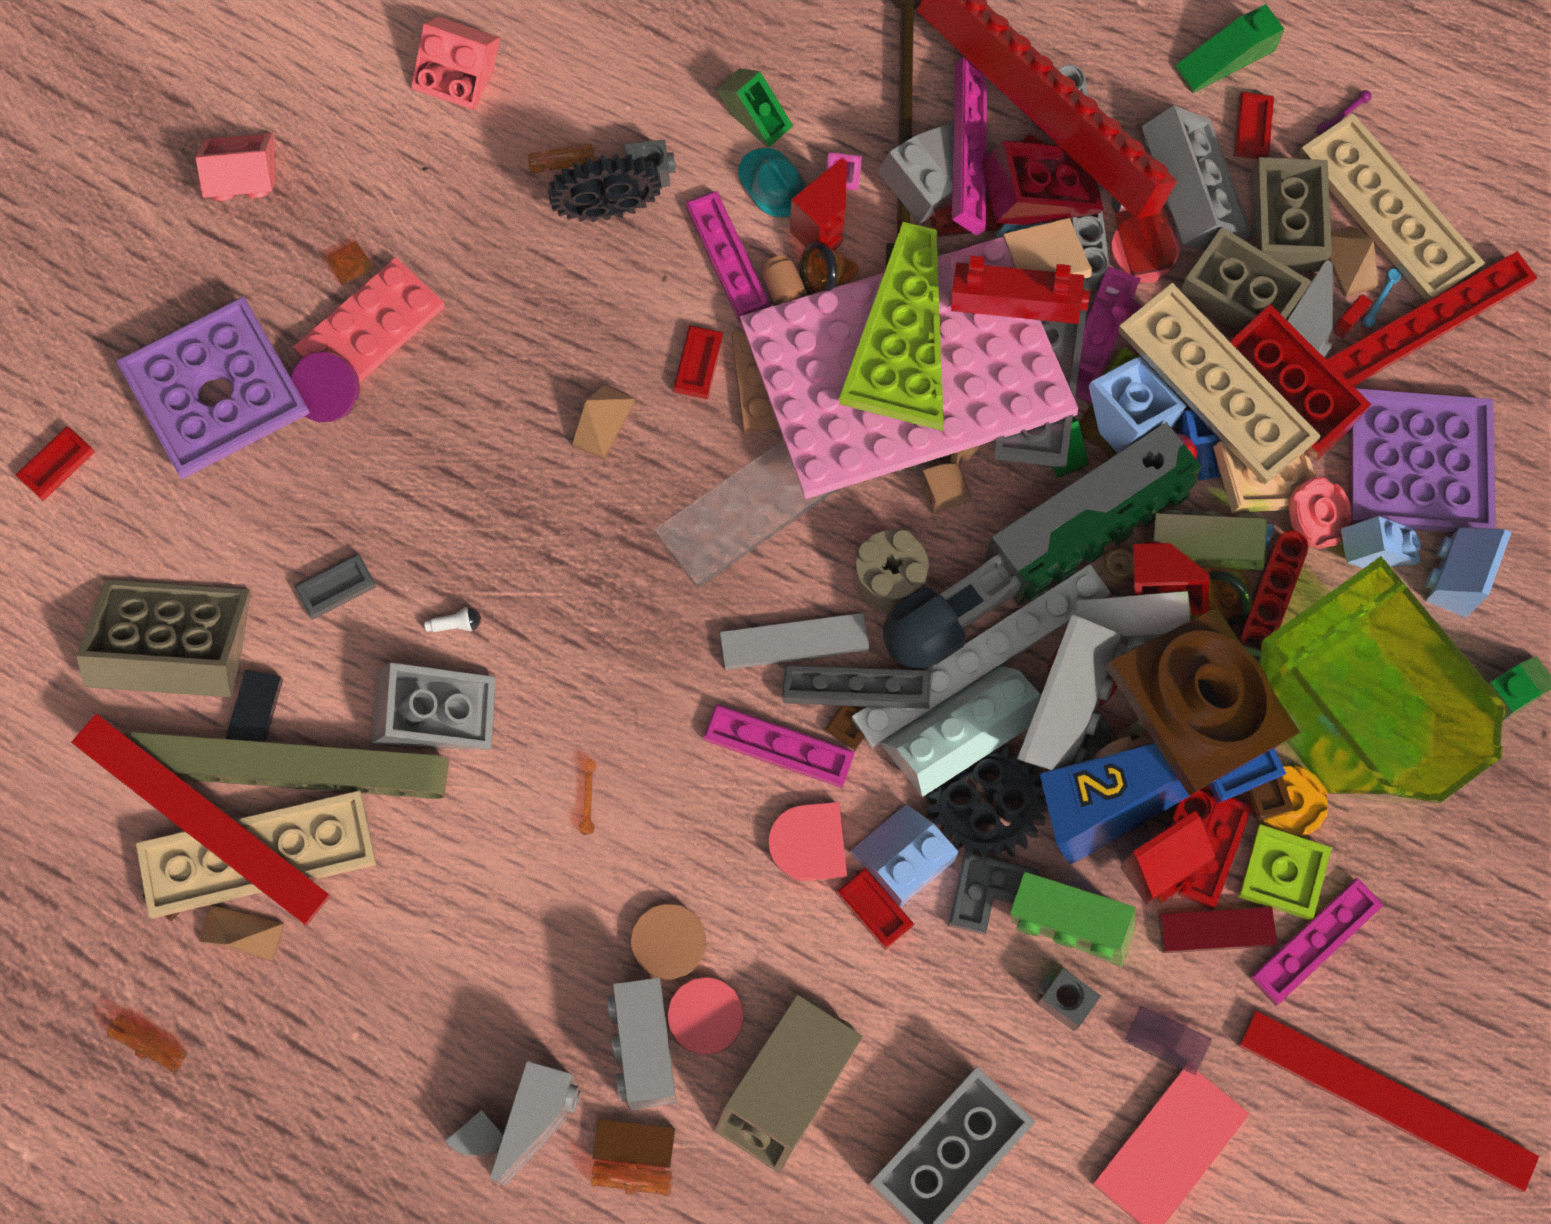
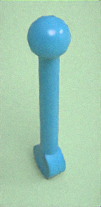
(1392, 277)

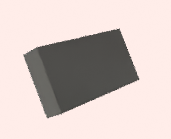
(335, 586)

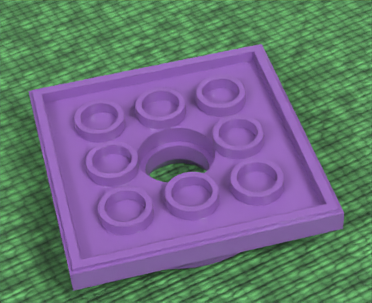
(216, 346)

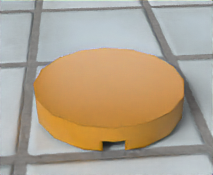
(1308, 800)

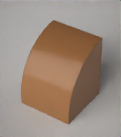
(944, 487)

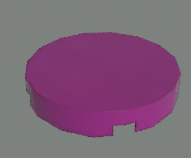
(326, 386)

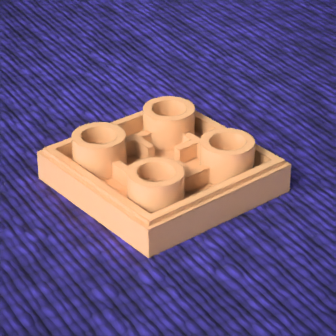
(1047, 246)

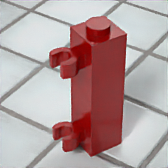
(1019, 292)

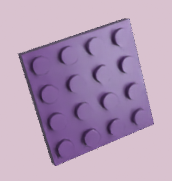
(1423, 461)

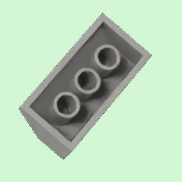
(1205, 191)

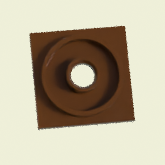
(1191, 733)

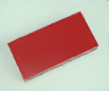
(1253, 125)
(698, 362)
(55, 463)
(875, 908)

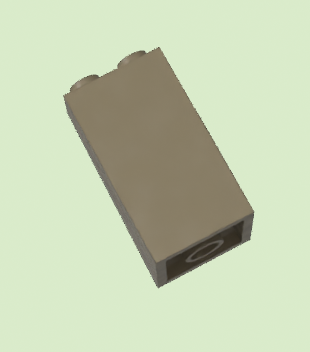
(788, 1083)

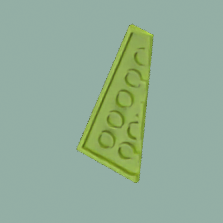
(900, 348)

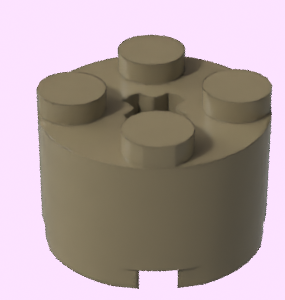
(895, 551)

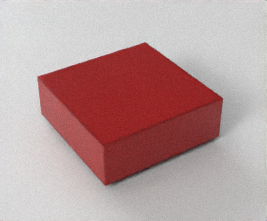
(1352, 316)

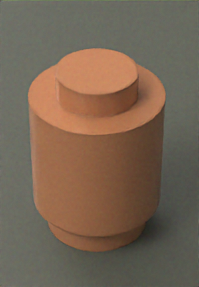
(782, 280)

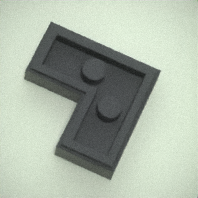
(977, 888)

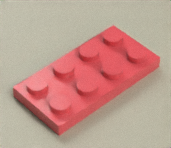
(374, 319)

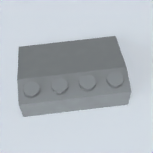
(1072, 695)

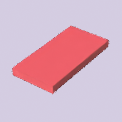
(1170, 1149)

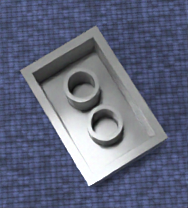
(642, 1044)

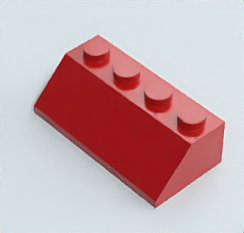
(1302, 377)

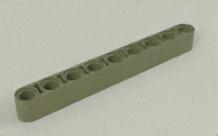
(298, 765)

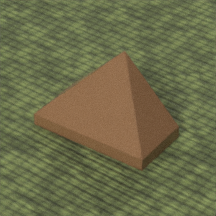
(1353, 261)
(602, 421)
(241, 933)

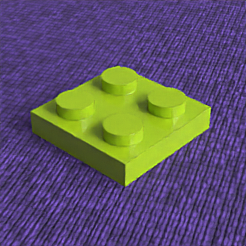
(1285, 872)

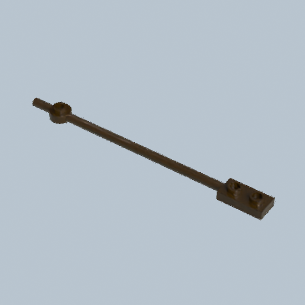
(905, 94)

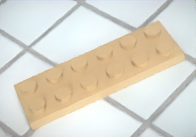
(1393, 209)
(1218, 383)
(313, 837)

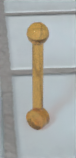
(587, 826)

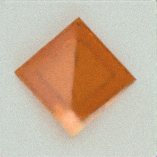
(349, 263)

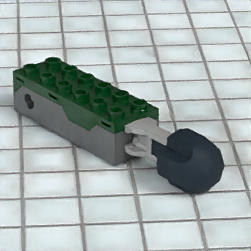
(1048, 544)

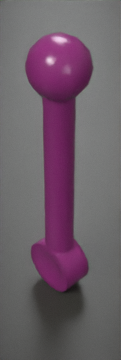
(1364, 97)

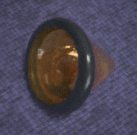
(824, 268)
(1230, 594)

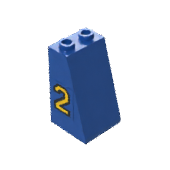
(1108, 798)

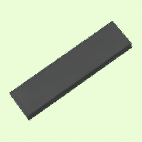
(857, 686)

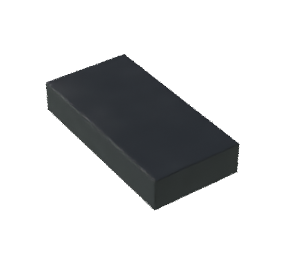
(254, 707)

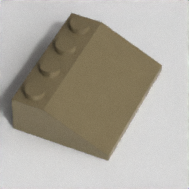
(165, 638)

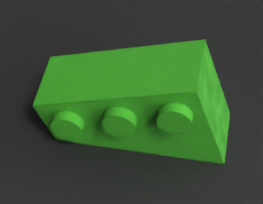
(1074, 918)

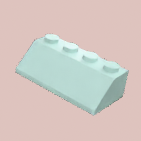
(963, 728)

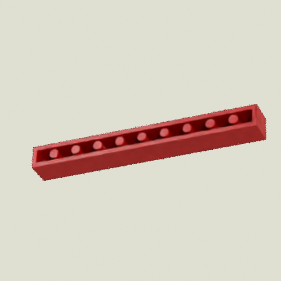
(1053, 103)

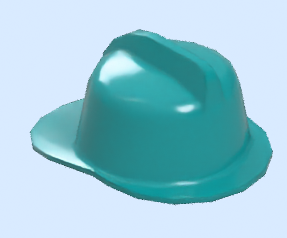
(770, 180)

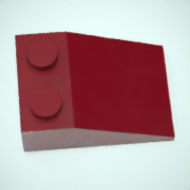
(1038, 184)

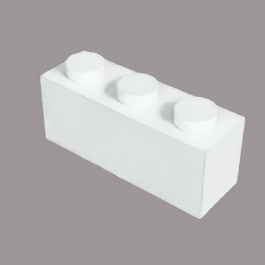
(1139, 616)

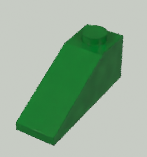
(1232, 49)

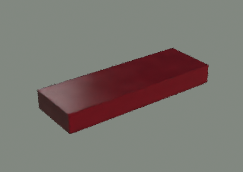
(1217, 930)

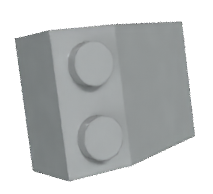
(922, 171)
(432, 708)
(537, 1113)

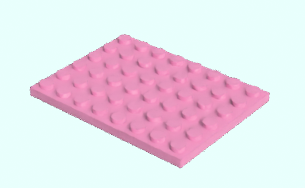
(994, 380)

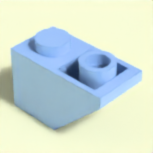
(1380, 537)

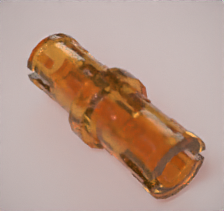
(147, 1043)
(631, 1178)

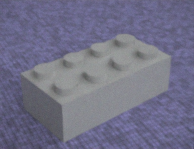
(952, 1152)

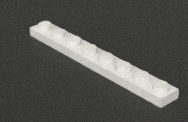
(988, 652)

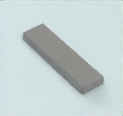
(794, 641)

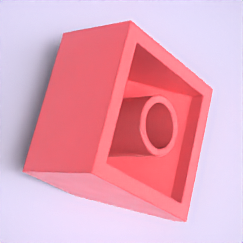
(237, 166)

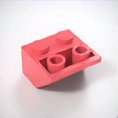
(454, 61)

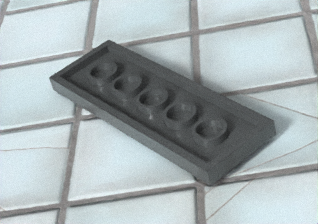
(1050, 443)

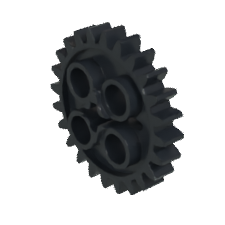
(604, 188)
(1013, 782)

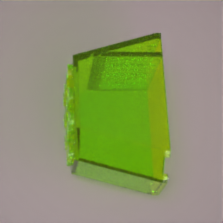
(1382, 694)

